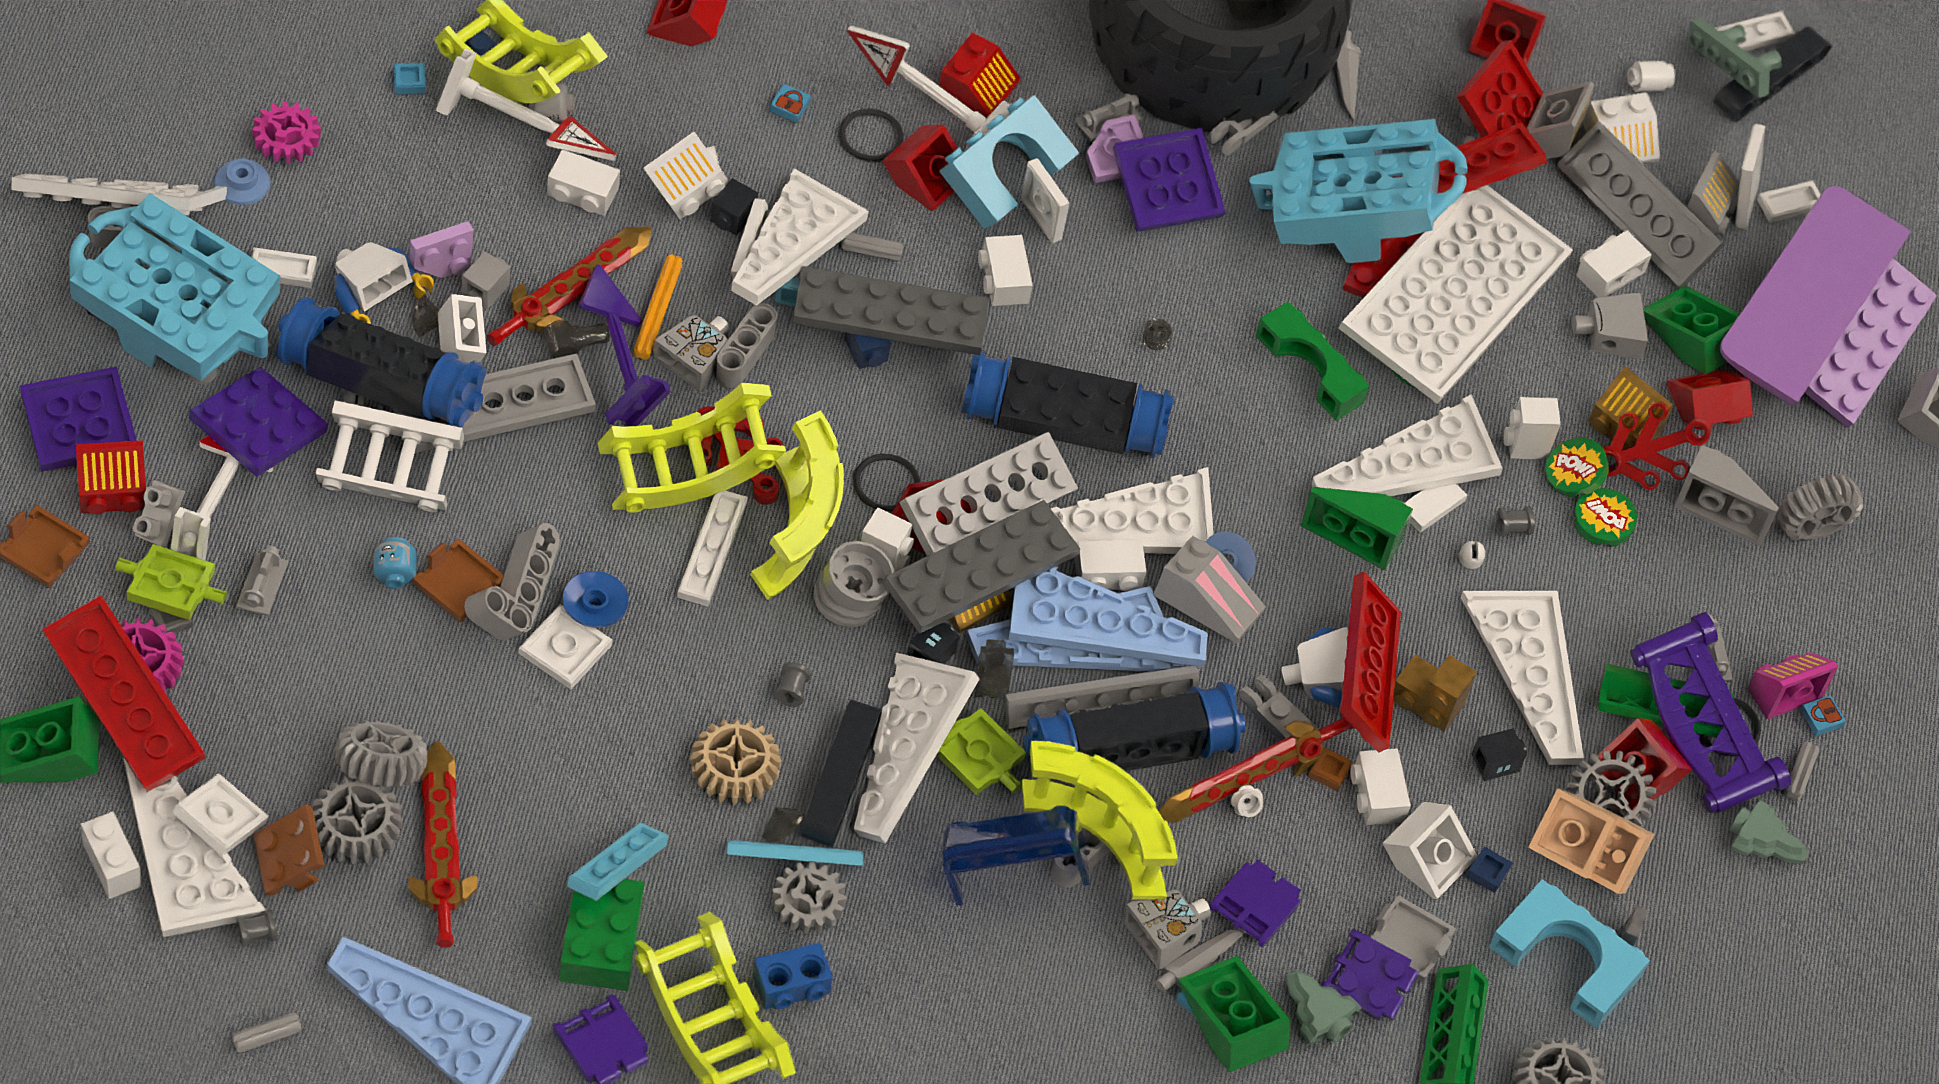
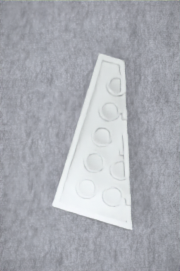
(120, 193)
(795, 234)
(1421, 457)
(1159, 514)
(1531, 654)
(910, 732)
(188, 877)

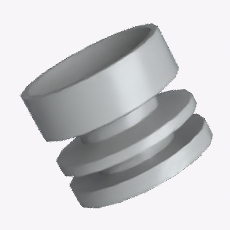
(852, 584)

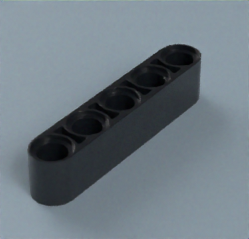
(1797, 57)
(841, 773)

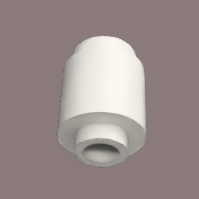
(1651, 76)

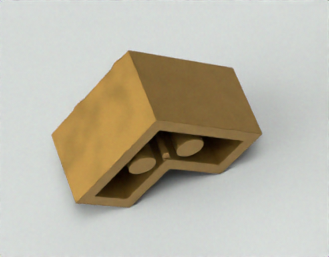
(1433, 691)

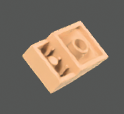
(1591, 841)

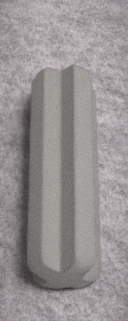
(873, 246)
(1802, 770)
(266, 1032)

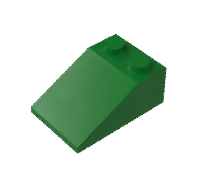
(1692, 326)
(1358, 522)
(50, 743)
(1236, 1013)

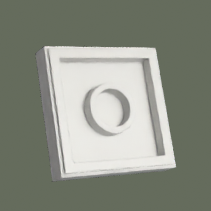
(1044, 200)
(564, 647)
(220, 814)

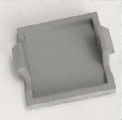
(1413, 934)

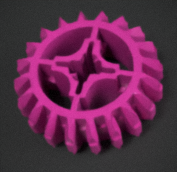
(163, 653)

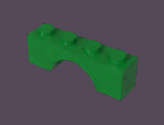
(1290, 334)

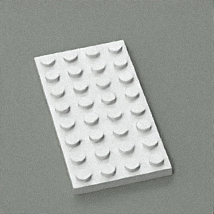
(1455, 291)

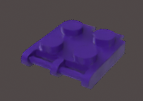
(1257, 902)
(1372, 976)
(603, 1042)

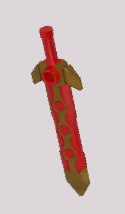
(538, 308)
(1299, 749)
(441, 845)

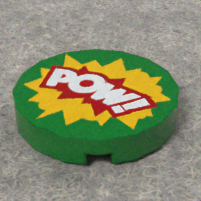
(1577, 467)
(1605, 517)

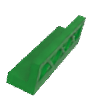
(1634, 691)
(1465, 1025)

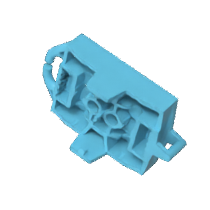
(1356, 189)
(183, 331)

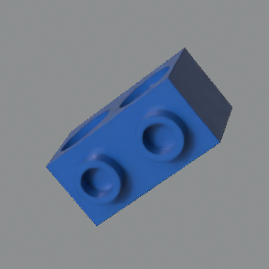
(789, 969)

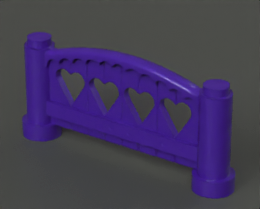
(1688, 648)

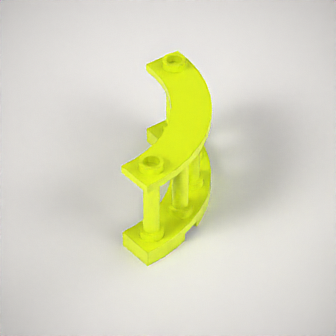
(538, 47)
(690, 430)
(814, 495)
(1125, 824)
(740, 1006)

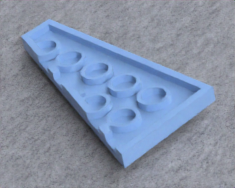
(1091, 618)
(1053, 656)
(448, 1024)

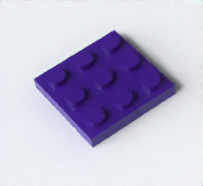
(1169, 179)
(74, 412)
(258, 421)

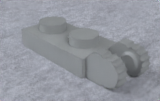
(1241, 132)
(1275, 711)

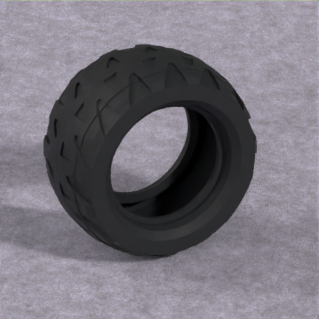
(1212, 73)

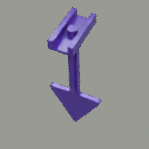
(640, 394)

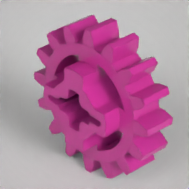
(286, 132)

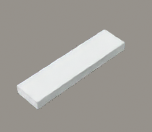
(712, 547)

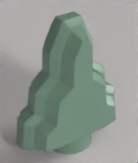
(1766, 835)
(1320, 1009)

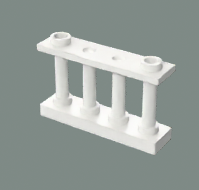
(381, 425)

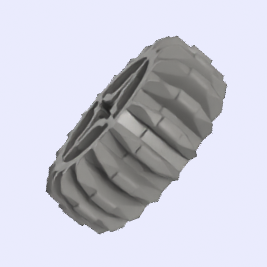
(1820, 507)
(381, 754)
(1623, 783)
(370, 807)
(1570, 1064)

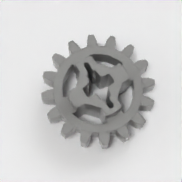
(817, 887)

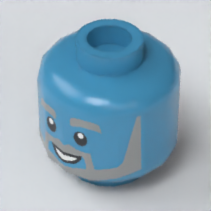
(395, 562)

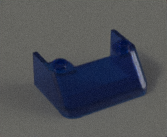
(1011, 842)

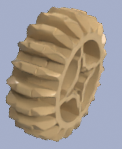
(716, 766)

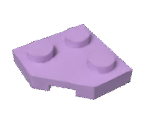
(1101, 156)
(443, 251)

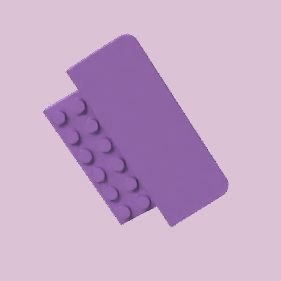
(1830, 309)

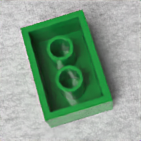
(602, 937)

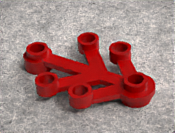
(1647, 449)
(761, 495)

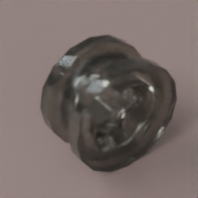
(1161, 326)

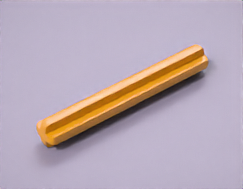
(657, 307)

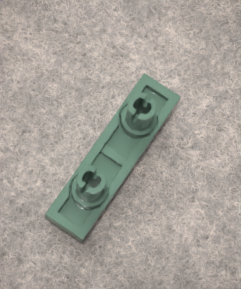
(1723, 51)

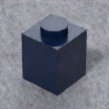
(868, 350)

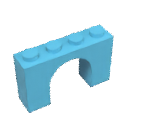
(972, 170)
(1551, 914)

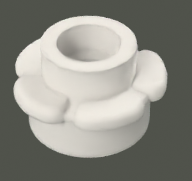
(1254, 804)

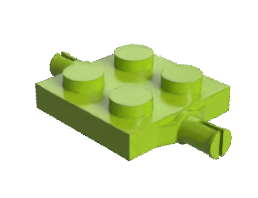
(171, 581)
(981, 753)

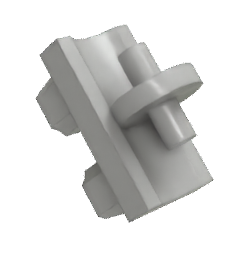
(159, 513)

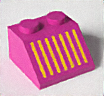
(1791, 683)

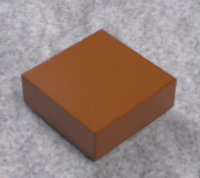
(1330, 769)

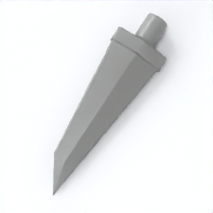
(1348, 73)
(1197, 958)

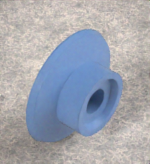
(247, 189)
(1239, 548)

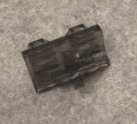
(994, 669)

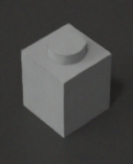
(486, 279)

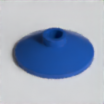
(599, 589)

